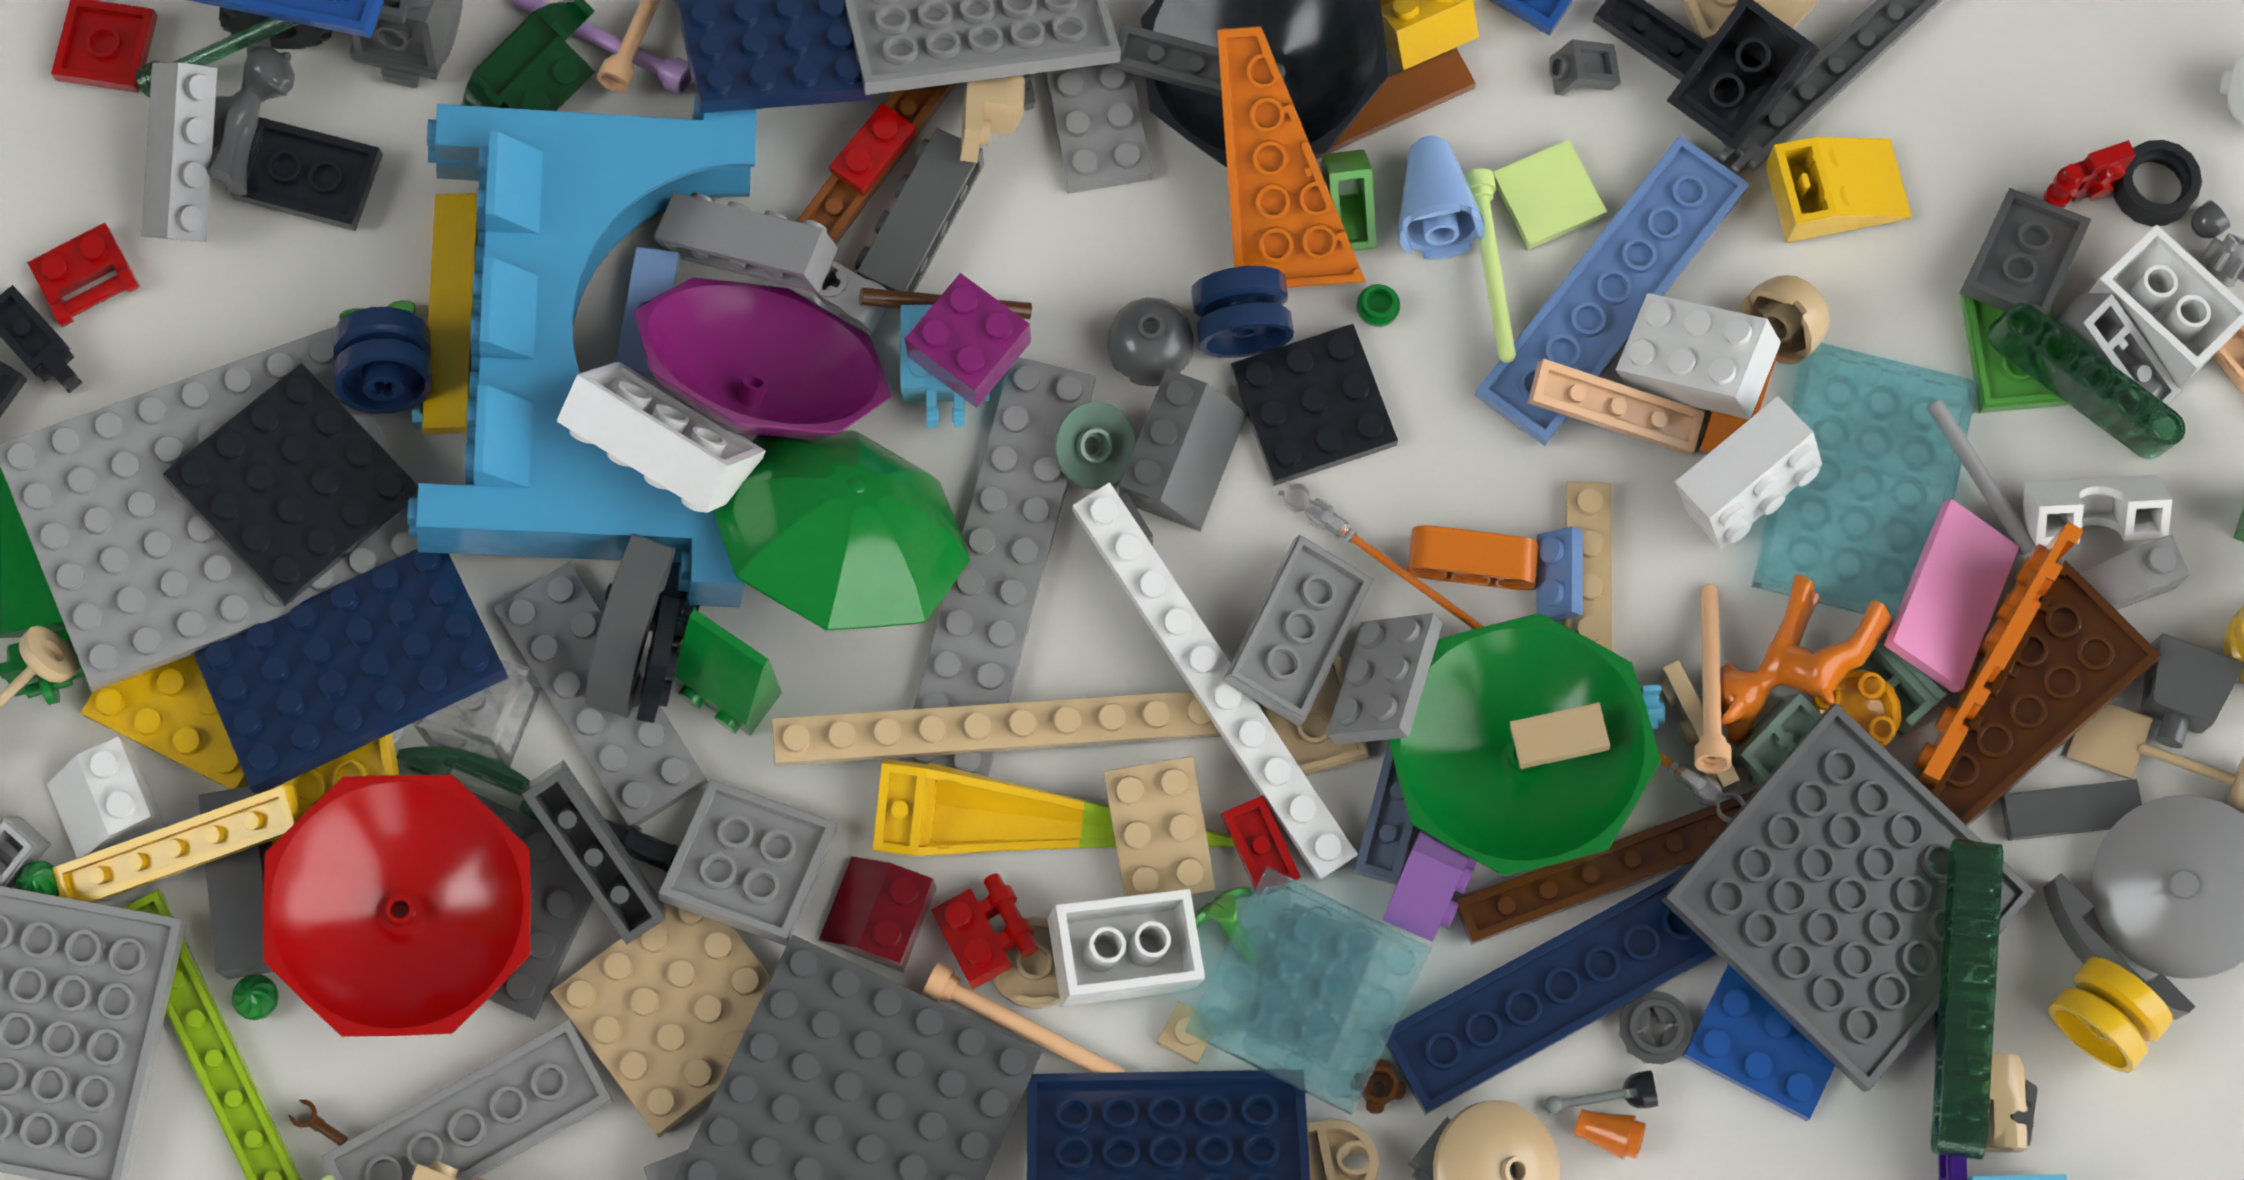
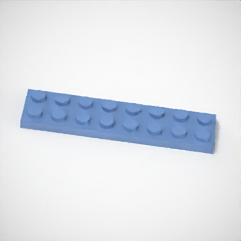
(1602, 295)

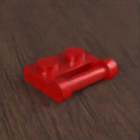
(79, 264)

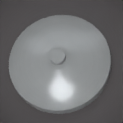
(2174, 886)

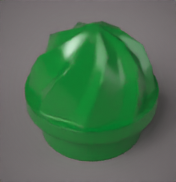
(38, 878)
(255, 997)

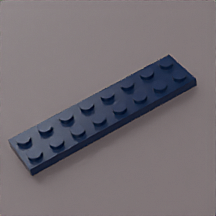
(1545, 996)

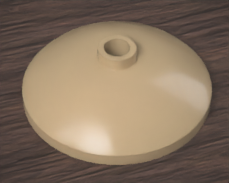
(1489, 1138)

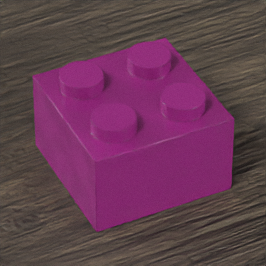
(968, 340)

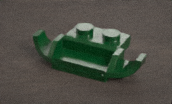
(534, 62)

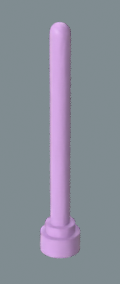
(673, 73)

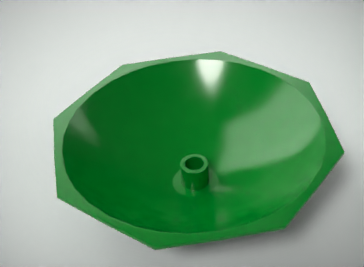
(843, 532)
(1462, 759)

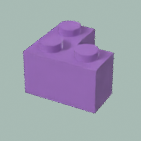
(1427, 886)

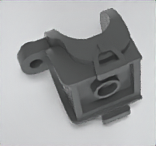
(410, 39)

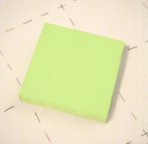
(1549, 194)

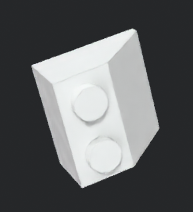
(104, 798)

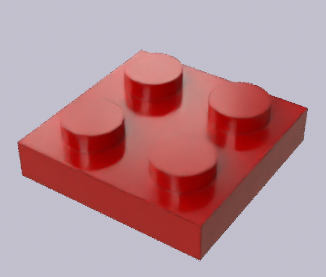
(104, 44)

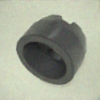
(2209, 220)

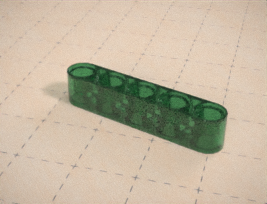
(2107, 383)

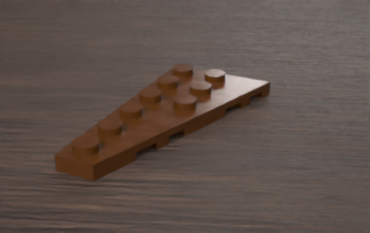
(2056, 681)

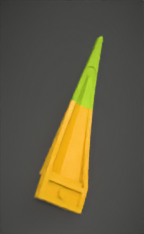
(957, 812)

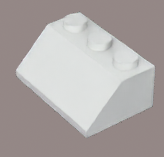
(2173, 303)

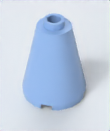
(1437, 203)

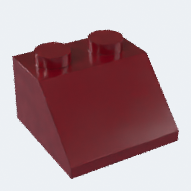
(878, 911)

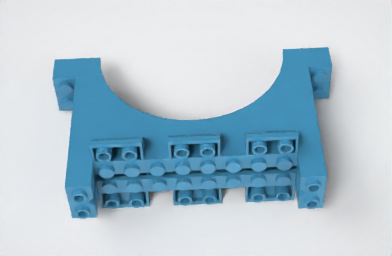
(548, 213)

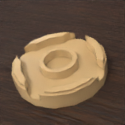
(1032, 978)

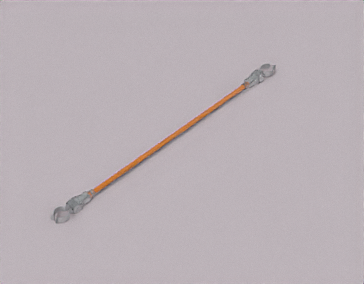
(1323, 516)

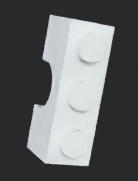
(2128, 504)

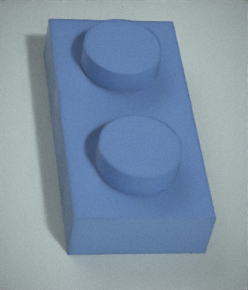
(1560, 573)

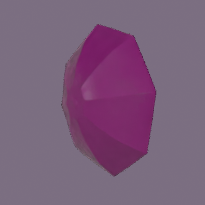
(761, 358)

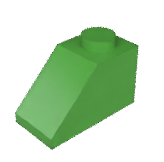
(1351, 188)

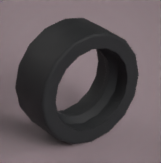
(2178, 161)

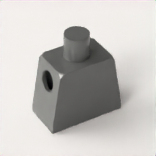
(2186, 688)

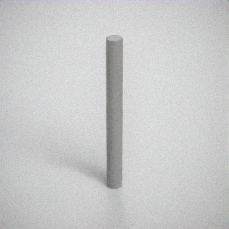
(1981, 476)

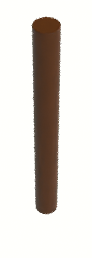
(895, 299)

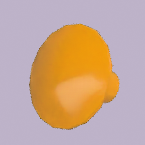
(1869, 702)

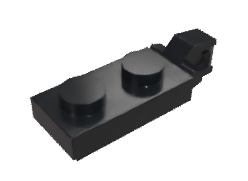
(35, 340)

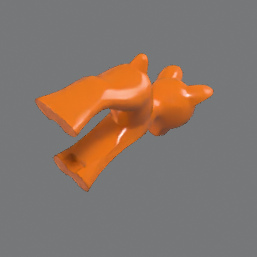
(1795, 666)

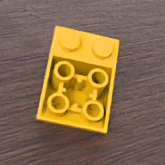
(1426, 28)
(1835, 185)

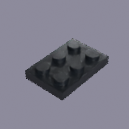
(309, 174)

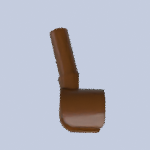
(319, 1124)

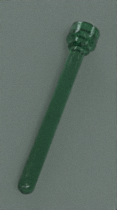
(220, 48)

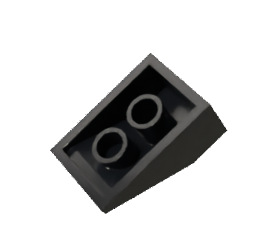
(1743, 73)

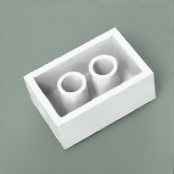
(1699, 355)
(1750, 473)
(1125, 947)

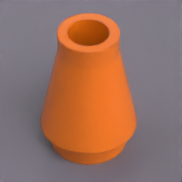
(1612, 1132)

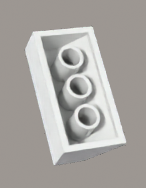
(658, 436)

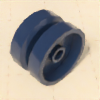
(1242, 311)
(382, 360)

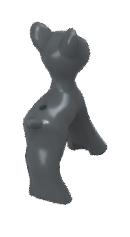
(236, 117)

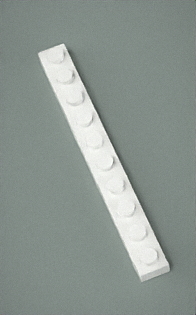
(1203, 669)

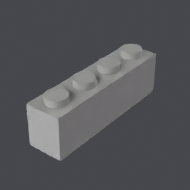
(179, 151)
(747, 241)

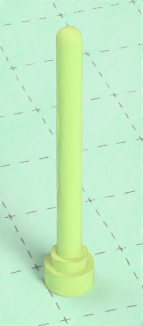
(1483, 186)

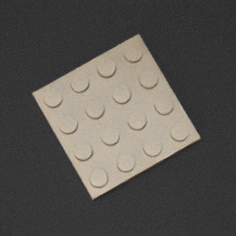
(667, 1011)

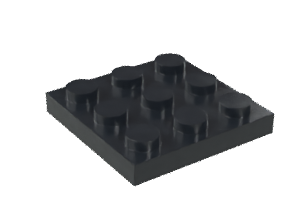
(1313, 404)

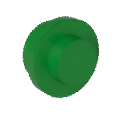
(1378, 305)

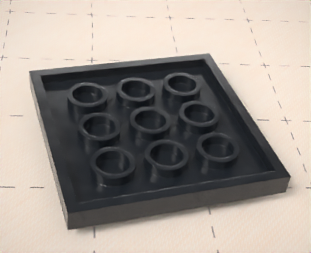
(292, 484)

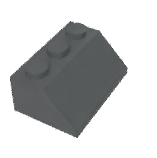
(1182, 450)

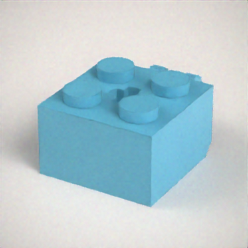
(920, 385)

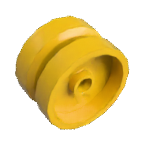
(2110, 1014)

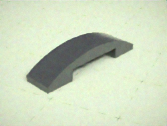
(626, 624)
(2068, 908)

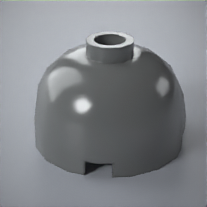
(1148, 339)

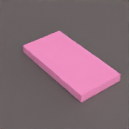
(1952, 596)

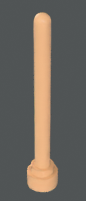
(617, 71)
(1712, 751)
(946, 987)

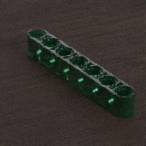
(1967, 999)

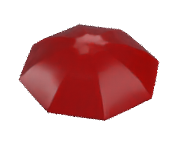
(396, 905)

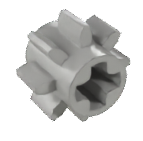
(2226, 259)

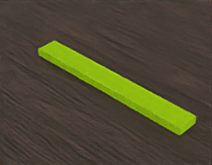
(221, 1065)

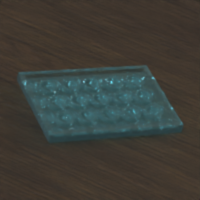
(1879, 482)

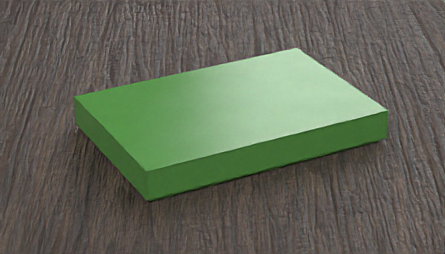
(2001, 382)

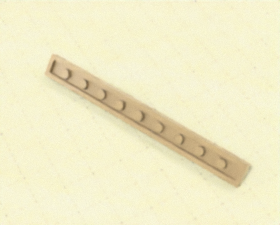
(989, 728)

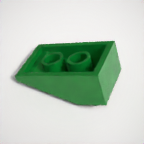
(725, 675)

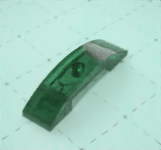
(441, 761)

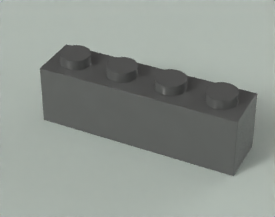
(921, 215)
(594, 852)
(236, 899)

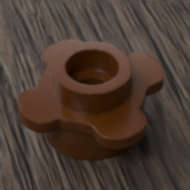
(1391, 1089)

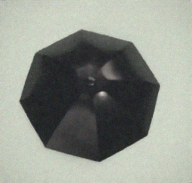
(1328, 51)

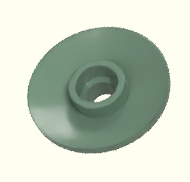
(1112, 442)

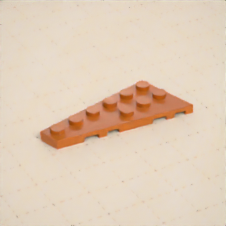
(1274, 182)
(1996, 649)

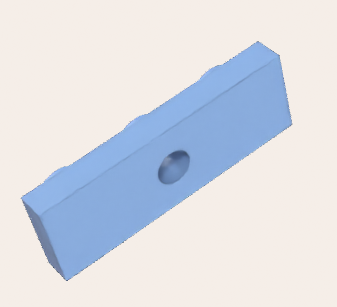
(652, 275)

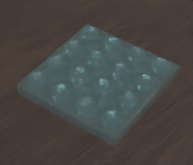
(1308, 990)

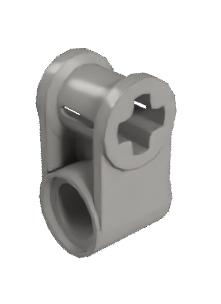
(845, 298)

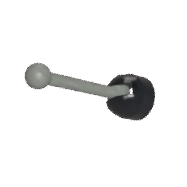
(1637, 1090)

